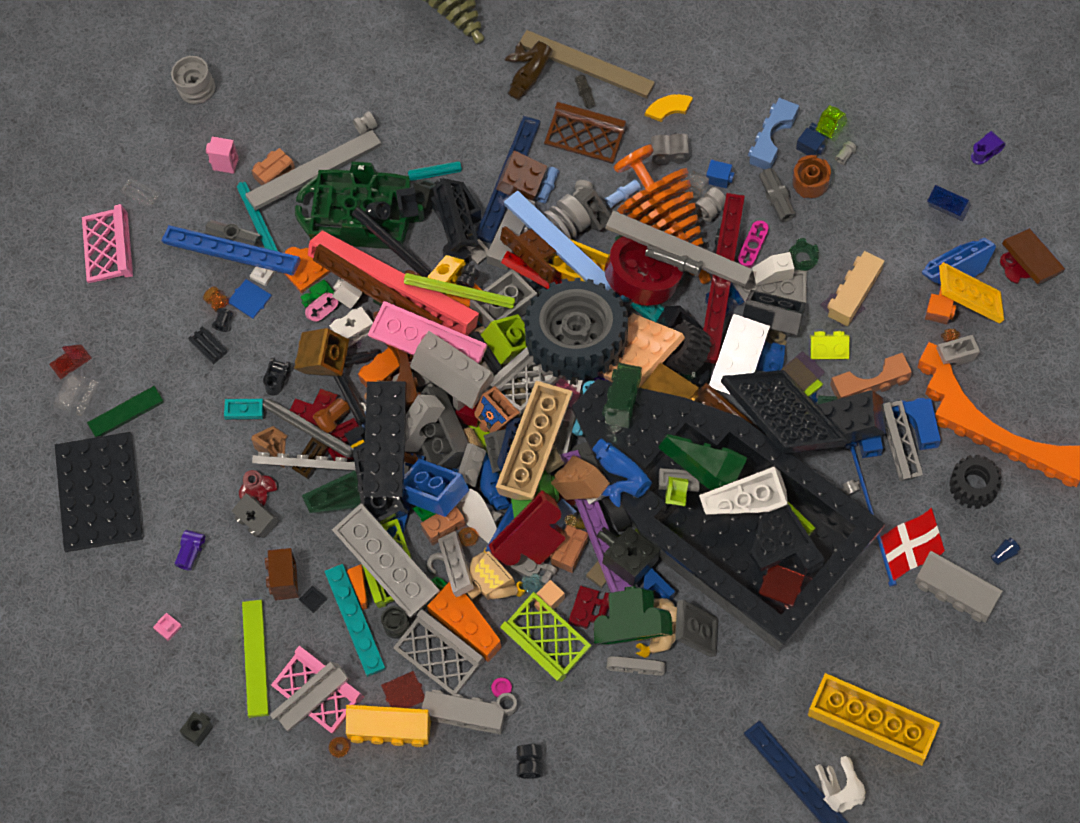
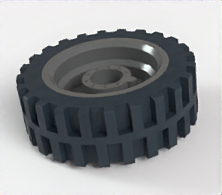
(576, 344)

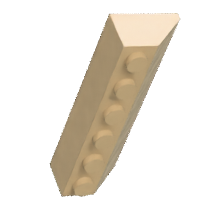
(533, 441)

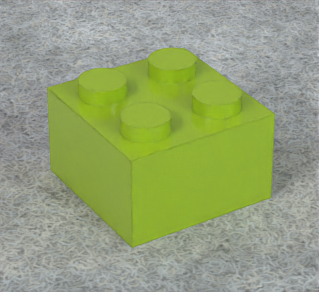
(505, 338)

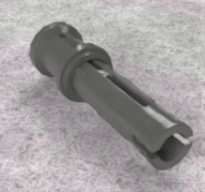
(683, 263)

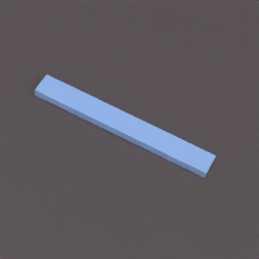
(555, 238)

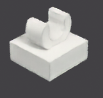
(262, 275)

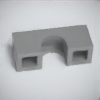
(422, 411)

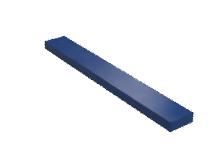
(231, 250)

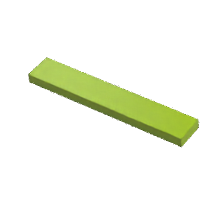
(255, 658)

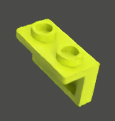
(829, 346)

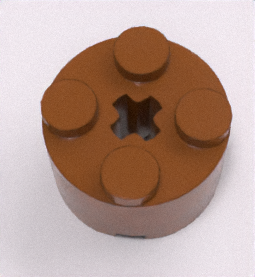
(811, 176)

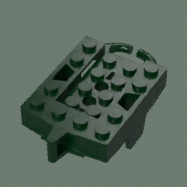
(356, 188)

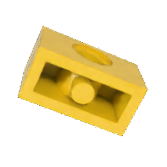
(447, 270)

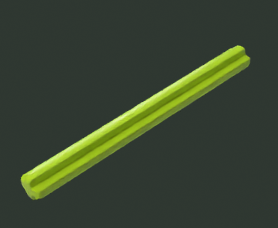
(458, 290)

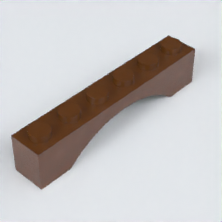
(405, 373)

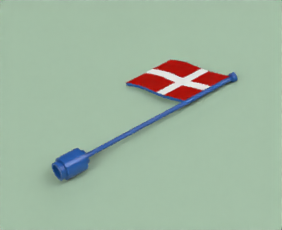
(907, 543)

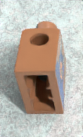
(494, 411)

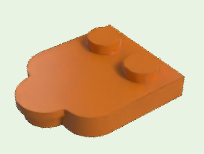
(308, 270)

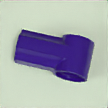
(190, 545)

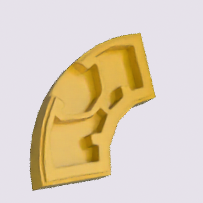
(668, 105)

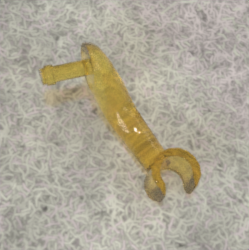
(572, 521)

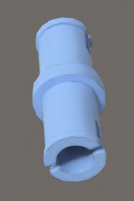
(622, 193)

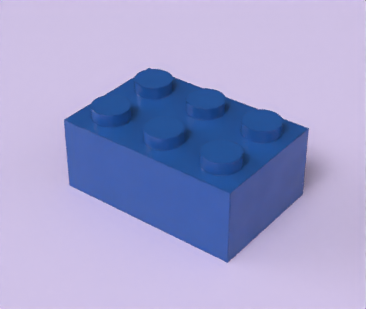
(433, 487)

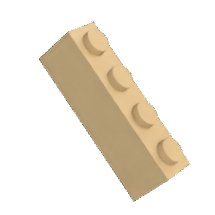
(856, 288)

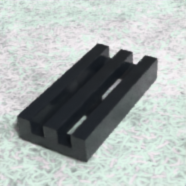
(192, 339)

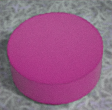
(501, 686)

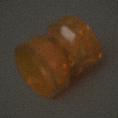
(215, 298)

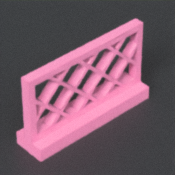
(122, 246)
(315, 666)

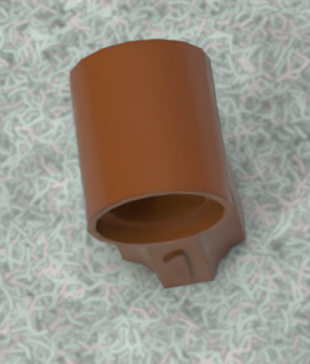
(328, 417)

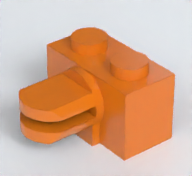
(940, 308)

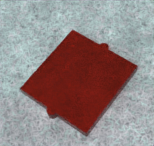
(782, 584)
(403, 691)

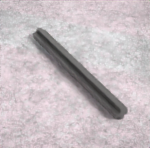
(308, 428)

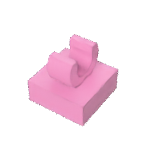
(167, 626)

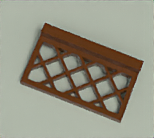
(586, 118)

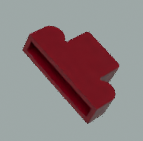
(530, 533)

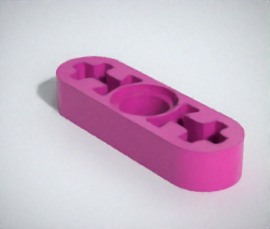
(753, 238)

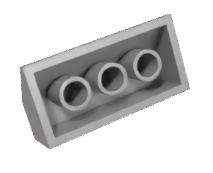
(451, 370)
(958, 587)

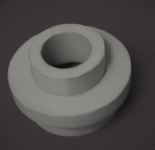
(850, 487)

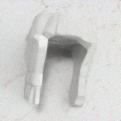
(852, 793)

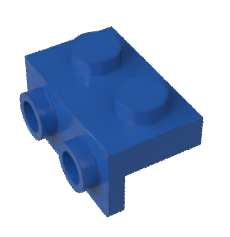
(772, 357)

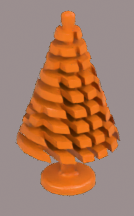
(662, 201)

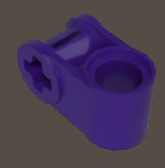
(987, 148)

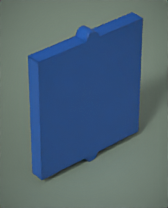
(249, 298)

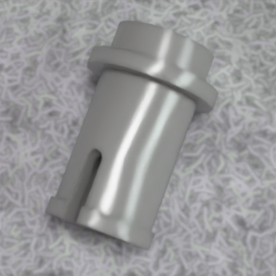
(848, 149)

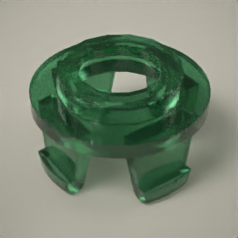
(802, 246)

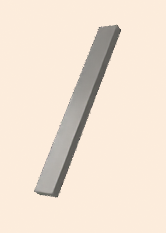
(303, 174)
(648, 235)

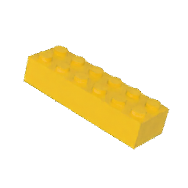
(873, 719)

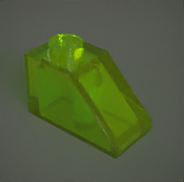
(831, 121)

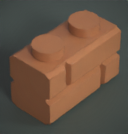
(272, 167)
(440, 526)
(570, 549)

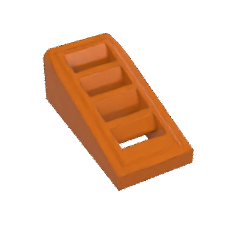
(357, 580)

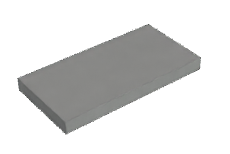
(790, 289)

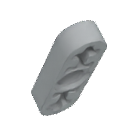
(641, 666)

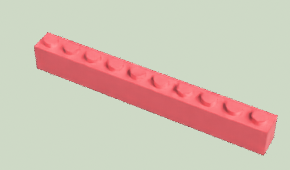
(452, 313)

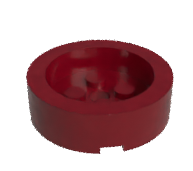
(623, 277)

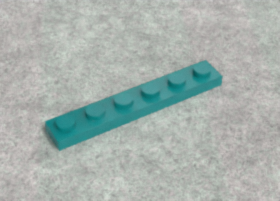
(355, 620)

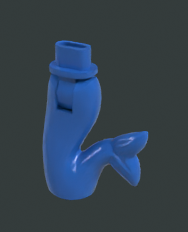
(619, 464)
(488, 485)

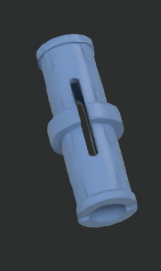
(547, 185)

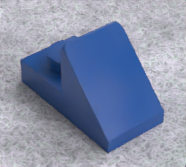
(653, 581)

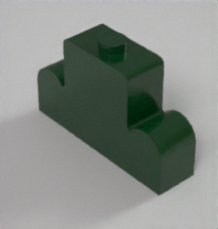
(632, 618)

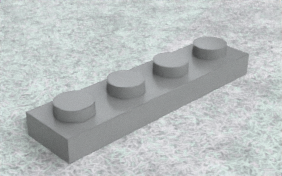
(455, 564)

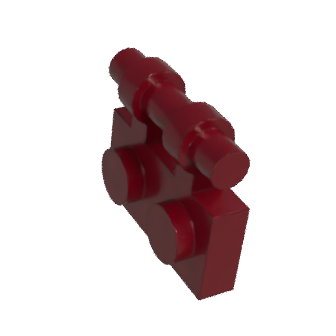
(584, 605)

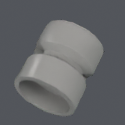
(710, 204)

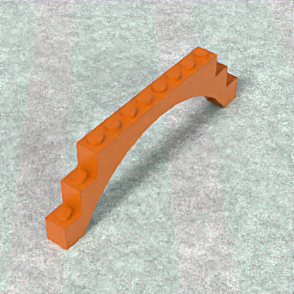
(966, 420)

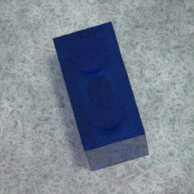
(949, 203)

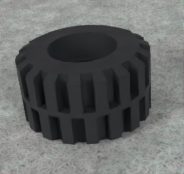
(692, 350)
(968, 494)

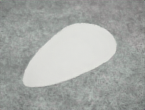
(477, 515)

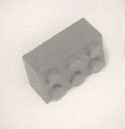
(508, 285)

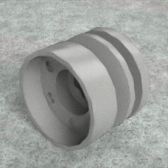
(193, 79)
(568, 216)

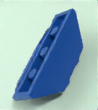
(968, 258)

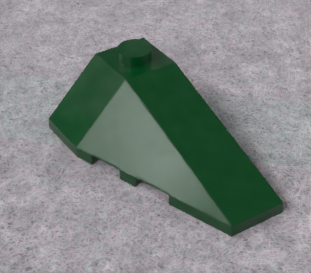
(706, 464)

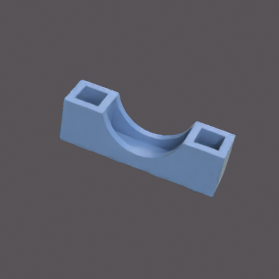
(782, 116)

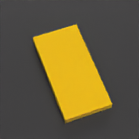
(971, 293)

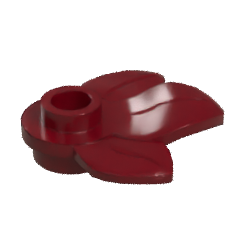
(1013, 270)
(259, 488)

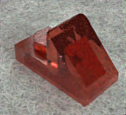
(73, 358)

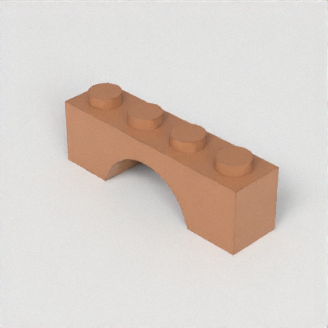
(894, 372)

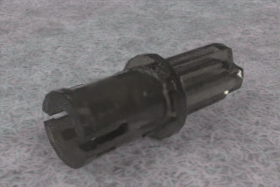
(585, 91)

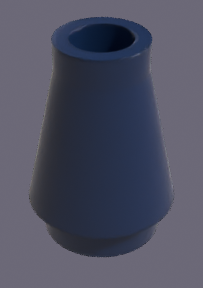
(1005, 551)

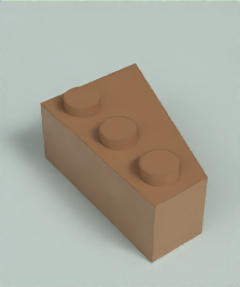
(579, 480)

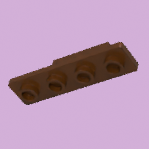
(531, 250)

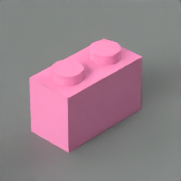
(222, 154)

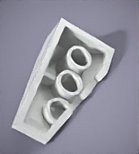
(752, 494)

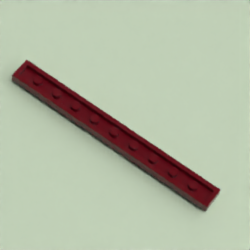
(720, 287)

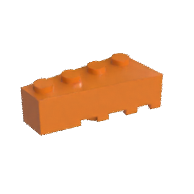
(465, 622)

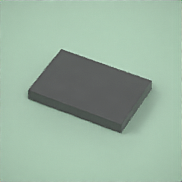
(696, 628)

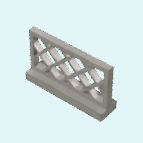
(519, 368)
(448, 638)

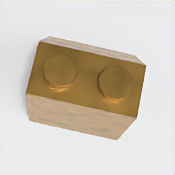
(321, 352)
(669, 382)

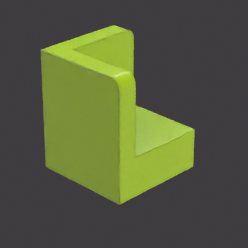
(676, 491)

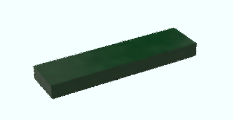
(125, 412)

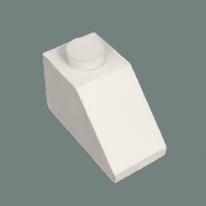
(774, 269)

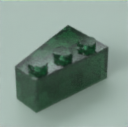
(622, 395)
(335, 495)

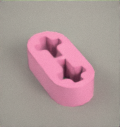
(324, 310)

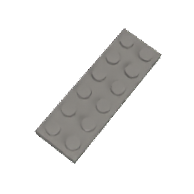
(386, 560)

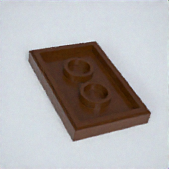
(1033, 256)

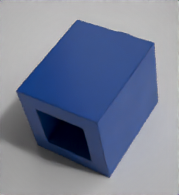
(720, 174)

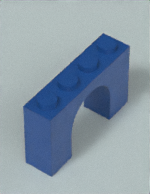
(920, 416)

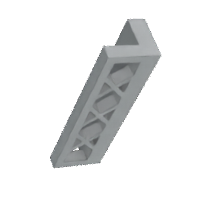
(896, 441)
(310, 695)

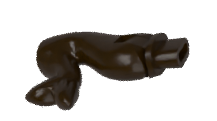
(528, 75)

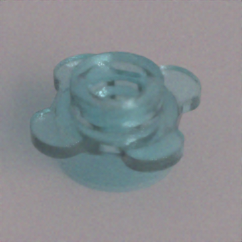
(527, 583)

